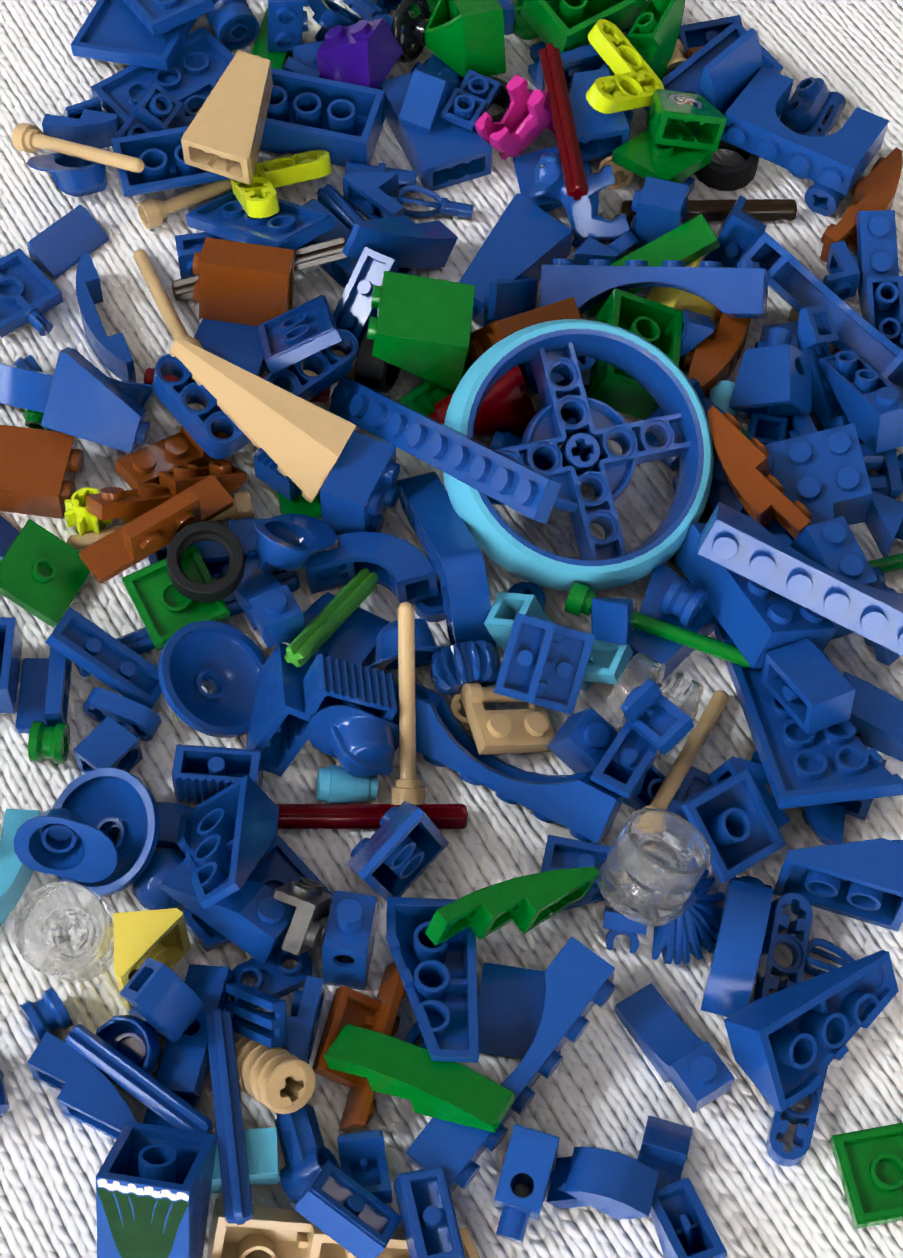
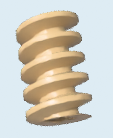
(274, 1076)

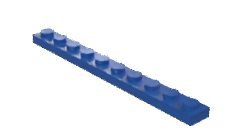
(446, 449)

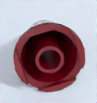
(502, 410)

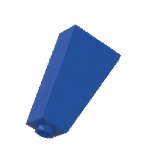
(444, 156)
(516, 249)

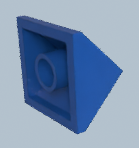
(734, 824)

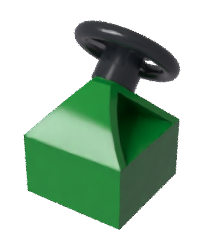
(458, 32)

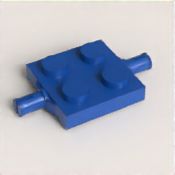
(25, 294)

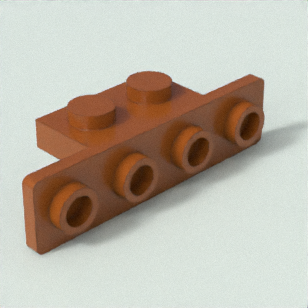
(155, 528)
(368, 1013)

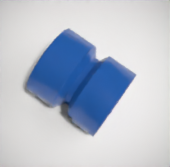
(233, 23)

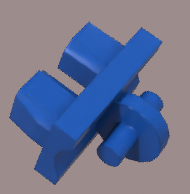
(889, 469)

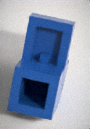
(604, 1181)

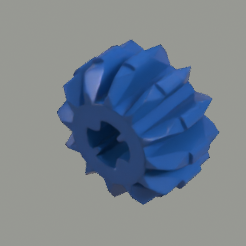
(464, 664)

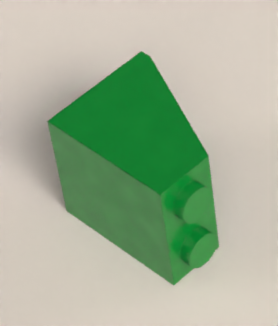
(422, 326)

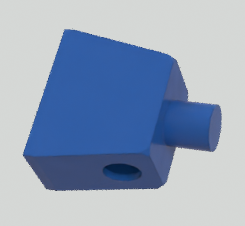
(773, 379)
(352, 933)
(528, 1162)

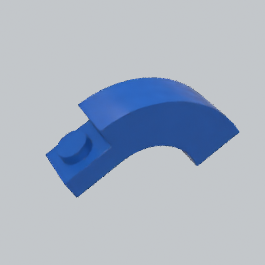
(396, 562)
(162, 999)

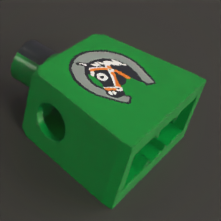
(684, 120)

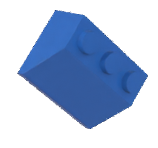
(162, 160)

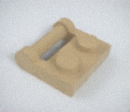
(505, 730)

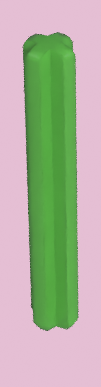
(331, 618)

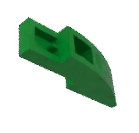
(657, 32)

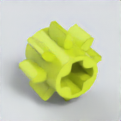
(78, 516)

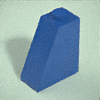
(596, 132)
(92, 405)
(658, 648)
(278, 712)

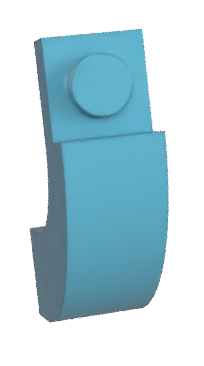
(605, 660)

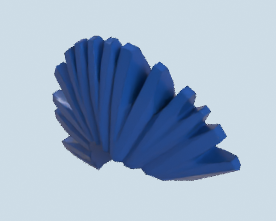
(693, 927)

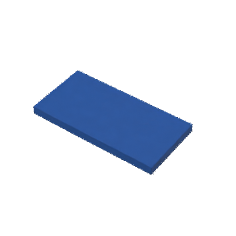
(118, 36)

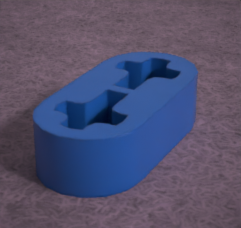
(122, 709)

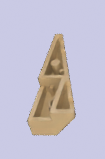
(288, 428)
(282, 1234)

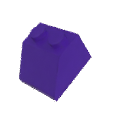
(359, 53)

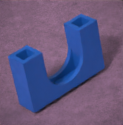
(828, 160)

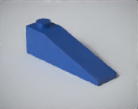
(227, 839)
(436, 978)
(799, 1030)

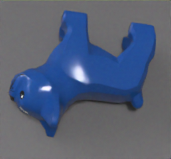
(584, 212)

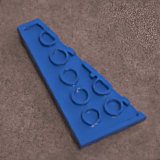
(805, 767)

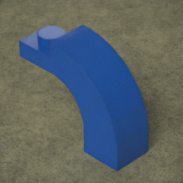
(737, 946)

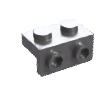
(310, 916)

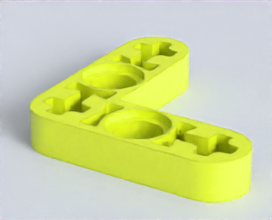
(633, 78)
(260, 196)

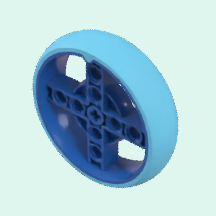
(680, 433)

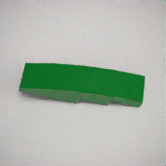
(522, 899)
(433, 1087)

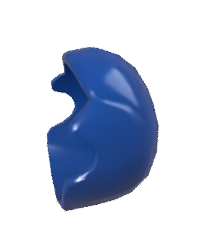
(148, 885)
(133, 1039)

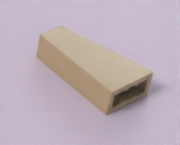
(232, 120)

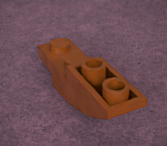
(869, 194)
(719, 353)
(145, 463)
(745, 468)
(130, 504)

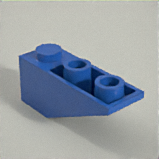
(866, 400)
(584, 742)

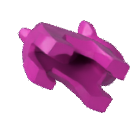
(522, 122)

